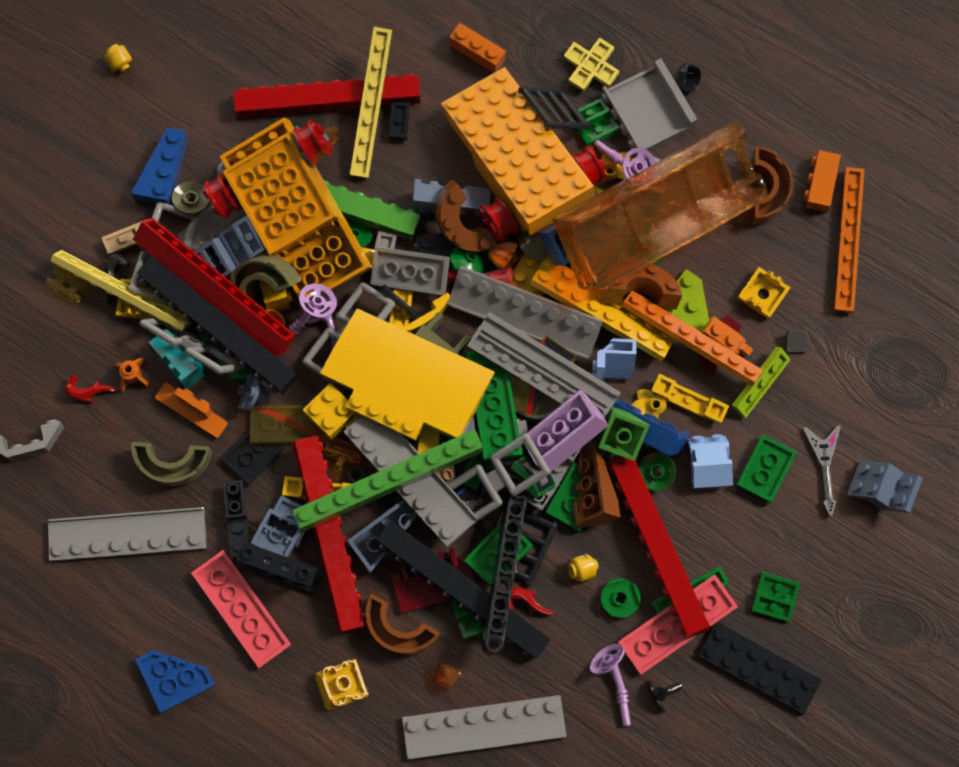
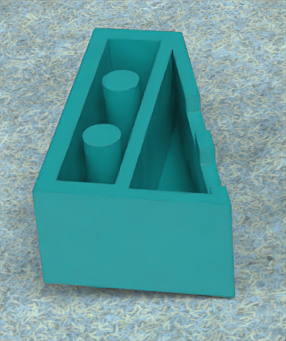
(181, 365)

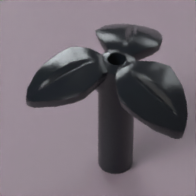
(661, 693)

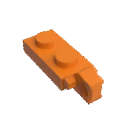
(726, 336)

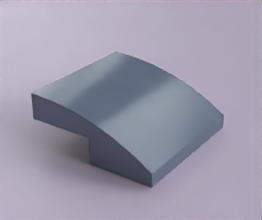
(242, 241)

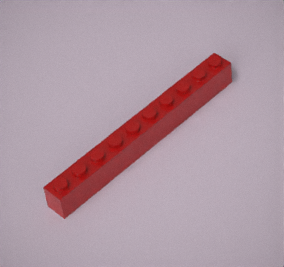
(320, 96)
(213, 286)
(329, 537)
(659, 545)

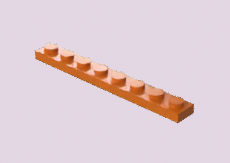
(849, 240)
(692, 338)

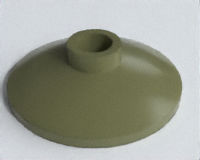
(186, 192)

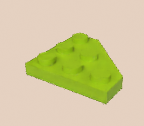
(692, 306)

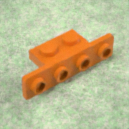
(192, 409)

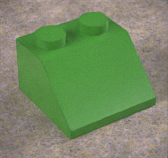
(623, 434)

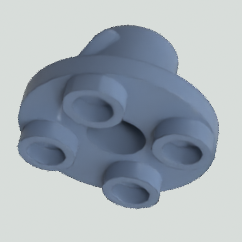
(253, 393)

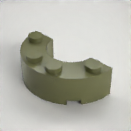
(267, 268)
(175, 473)

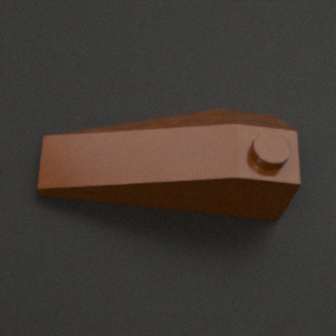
(596, 496)

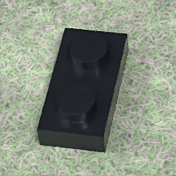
(399, 120)

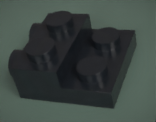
(434, 245)

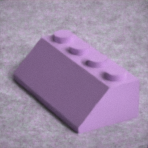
(567, 429)

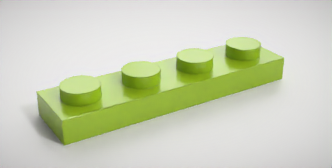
(771, 369)

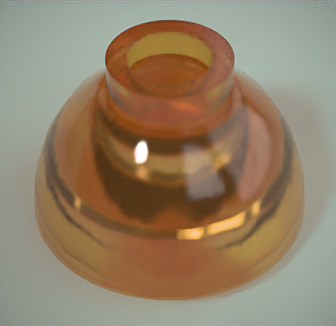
(447, 676)

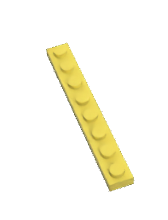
(371, 102)
(116, 287)

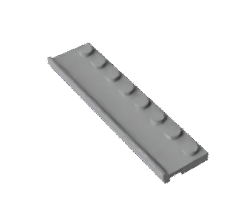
(525, 311)
(539, 364)
(428, 497)
(127, 534)
(484, 727)

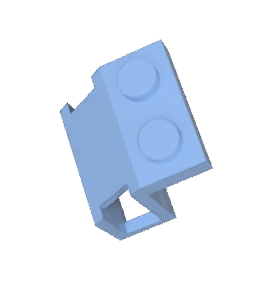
(616, 360)
(710, 461)

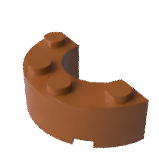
(781, 185)
(449, 222)
(649, 280)
(392, 640)

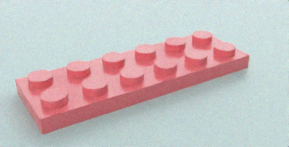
(241, 609)
(661, 633)

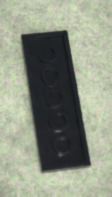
(759, 668)

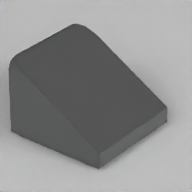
(796, 341)

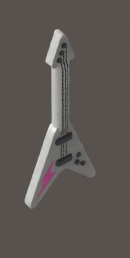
(824, 452)

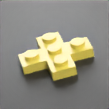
(591, 64)

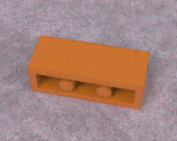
(477, 48)
(822, 181)

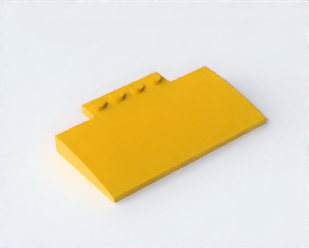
(405, 378)

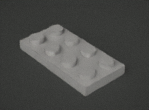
(410, 270)

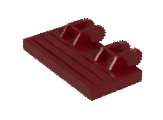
(417, 594)

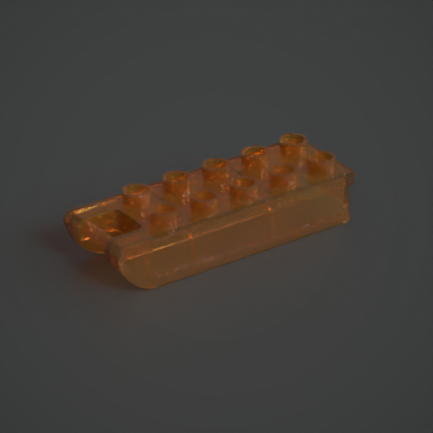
(658, 209)

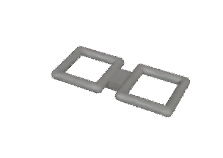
(146, 256)
(341, 316)
(193, 345)
(499, 477)

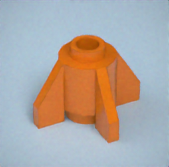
(504, 255)
(133, 376)

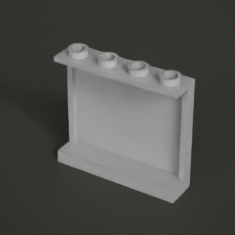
(649, 107)

